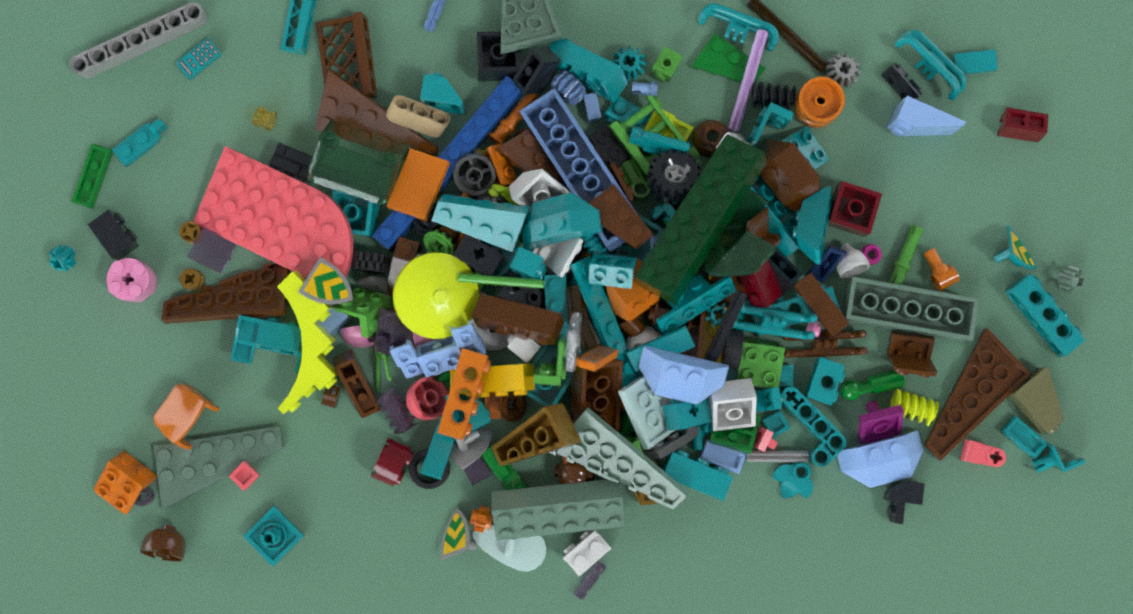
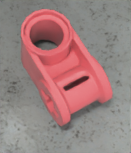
(980, 454)

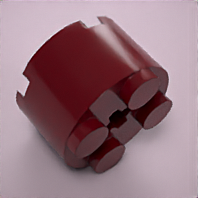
(391, 462)

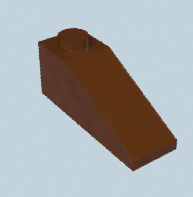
(404, 253)
(356, 382)

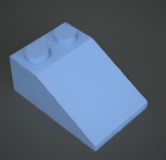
(919, 119)

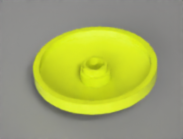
(432, 298)

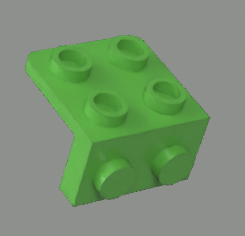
(366, 307)

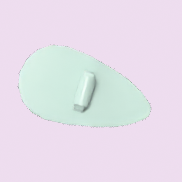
(517, 553)

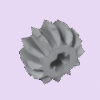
(846, 63)

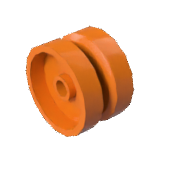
(829, 104)

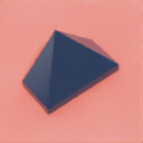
(830, 259)

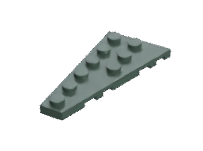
(616, 459)

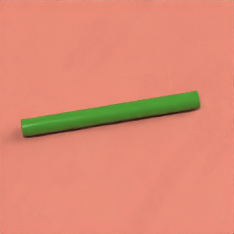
(498, 280)

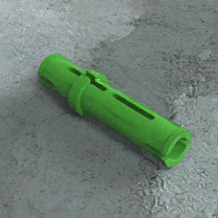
(906, 255)

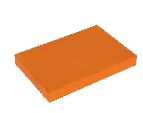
(418, 184)

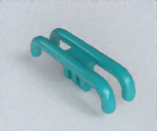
(739, 23)
(934, 61)
(774, 320)

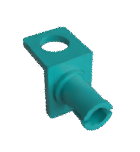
(1053, 459)

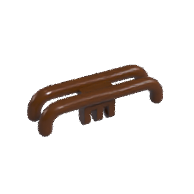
(826, 345)

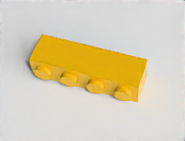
(502, 380)

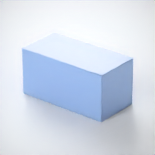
(592, 107)

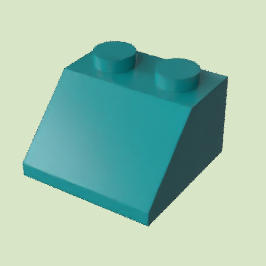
(440, 94)

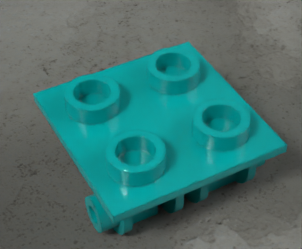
(809, 147)

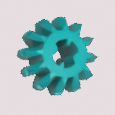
(630, 56)

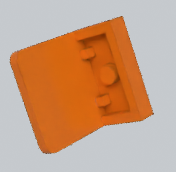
(123, 481)

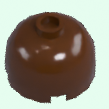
(164, 543)

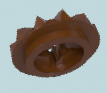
(519, 406)

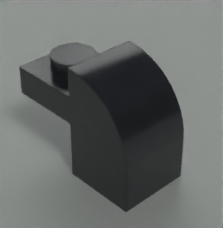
(901, 493)

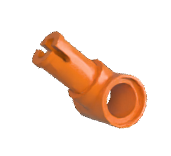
(942, 275)

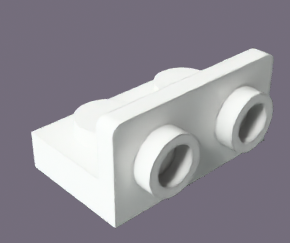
(586, 551)

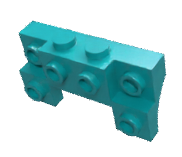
(266, 335)

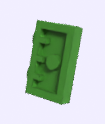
(761, 362)
(547, 372)

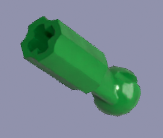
(875, 384)
(505, 473)

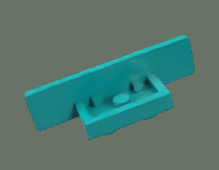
(695, 300)

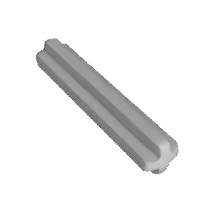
(778, 456)

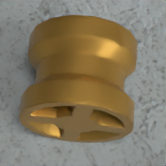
(187, 231)
(196, 282)

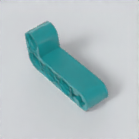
(809, 423)

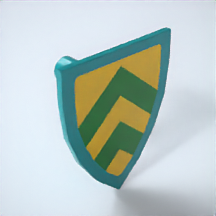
(1016, 252)

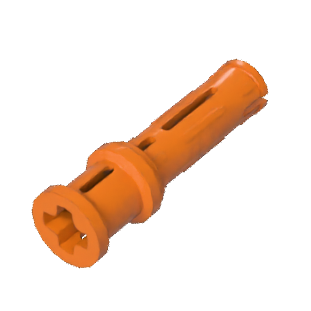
(507, 125)

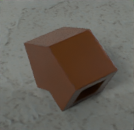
(331, 396)

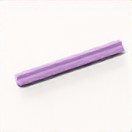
(748, 80)

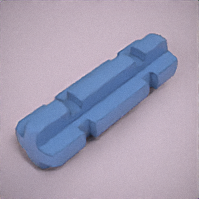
(433, 15)

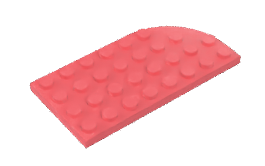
(275, 215)

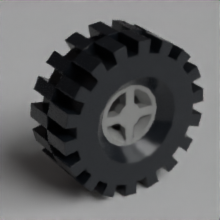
(670, 167)

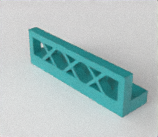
(304, 27)

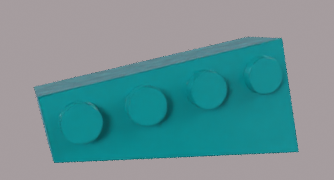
(590, 69)

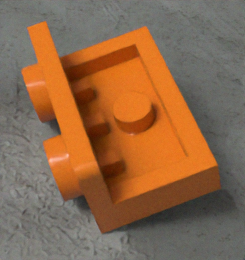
(503, 168)

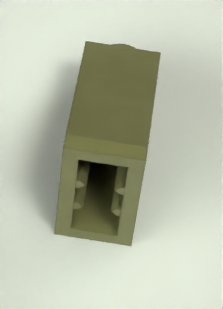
(1039, 401)

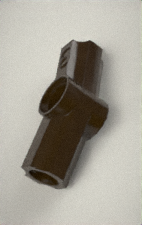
(577, 305)

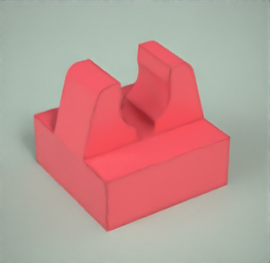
(764, 440)
(244, 475)

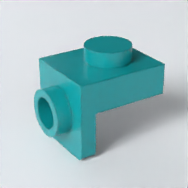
(768, 399)

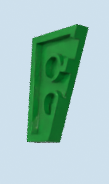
(724, 60)

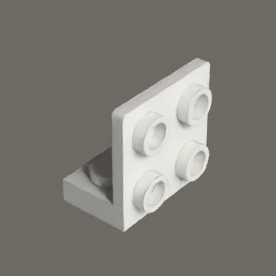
(559, 255)

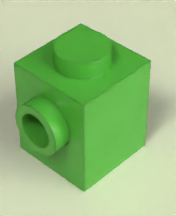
(666, 65)

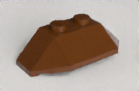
(788, 173)

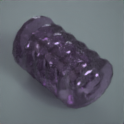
(396, 412)

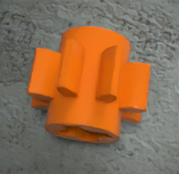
(481, 519)

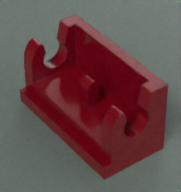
(1023, 125)

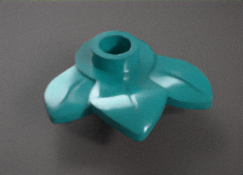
(792, 482)

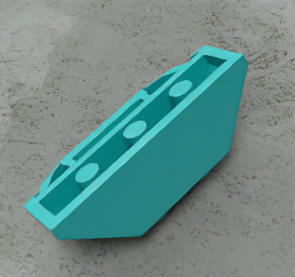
(559, 220)
(813, 224)

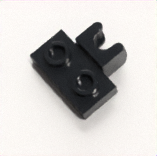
(608, 146)

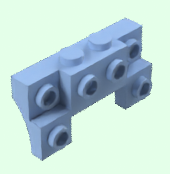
(437, 355)

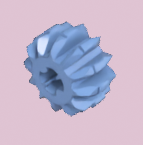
(568, 87)

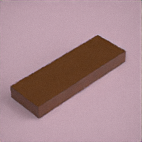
(821, 304)

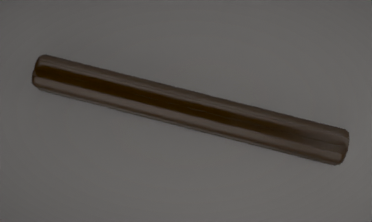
(788, 34)

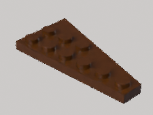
(365, 120)
(244, 294)
(981, 387)

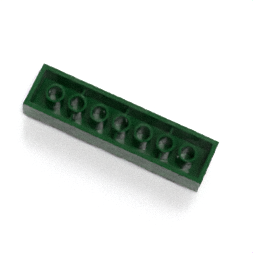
(701, 219)

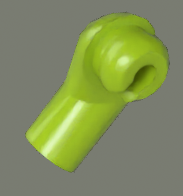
(502, 190)

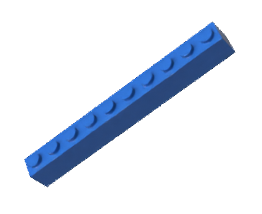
(465, 142)

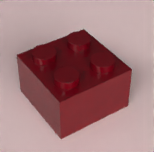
(854, 209)

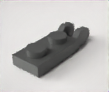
(672, 443)

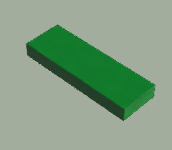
(92, 176)

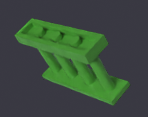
(621, 130)

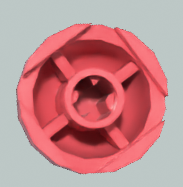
(426, 398)

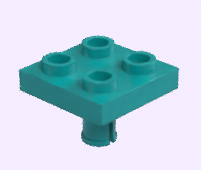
(274, 535)

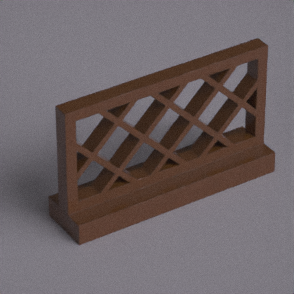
(362, 51)

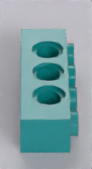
(783, 305)
(1047, 329)

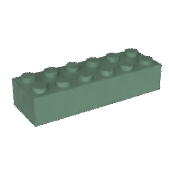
(910, 309)
(557, 509)

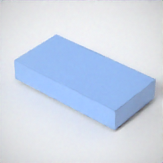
(722, 456)

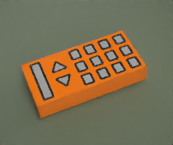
(596, 358)

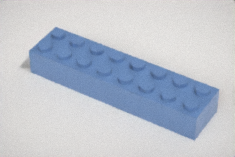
(571, 153)

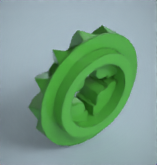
(431, 244)

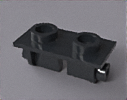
(896, 78)

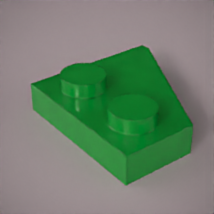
(736, 439)

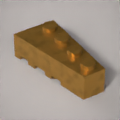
(540, 434)

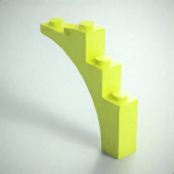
(315, 341)

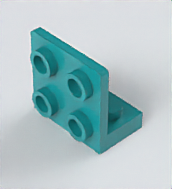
(775, 116)

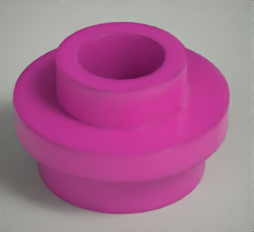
(876, 251)

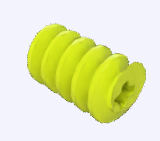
(915, 406)

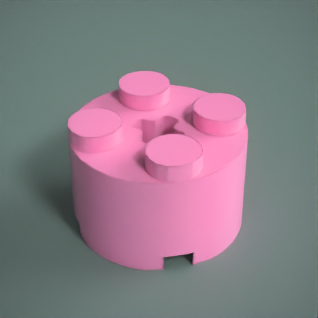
(123, 271)

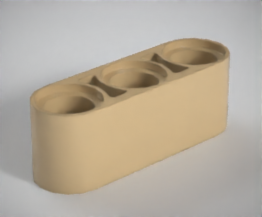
(417, 116)

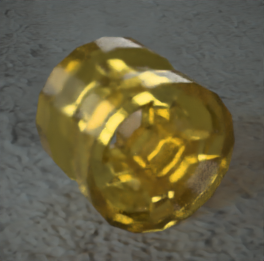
(264, 118)

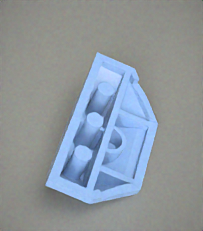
(681, 375)
(883, 459)

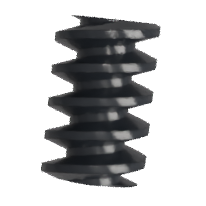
(777, 95)

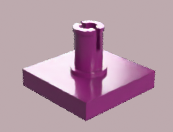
(879, 423)

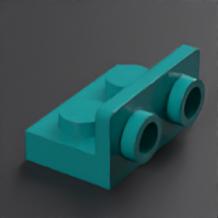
(623, 110)
(665, 212)
(612, 270)

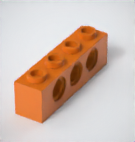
(448, 424)

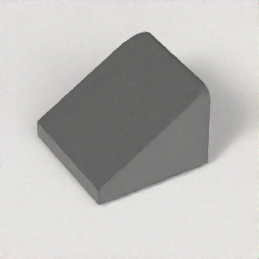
(374, 284)

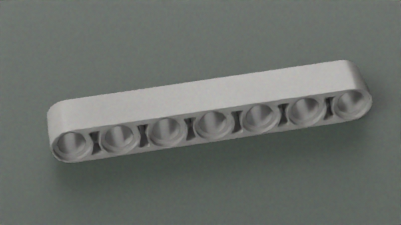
(129, 38)

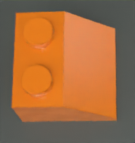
(631, 302)

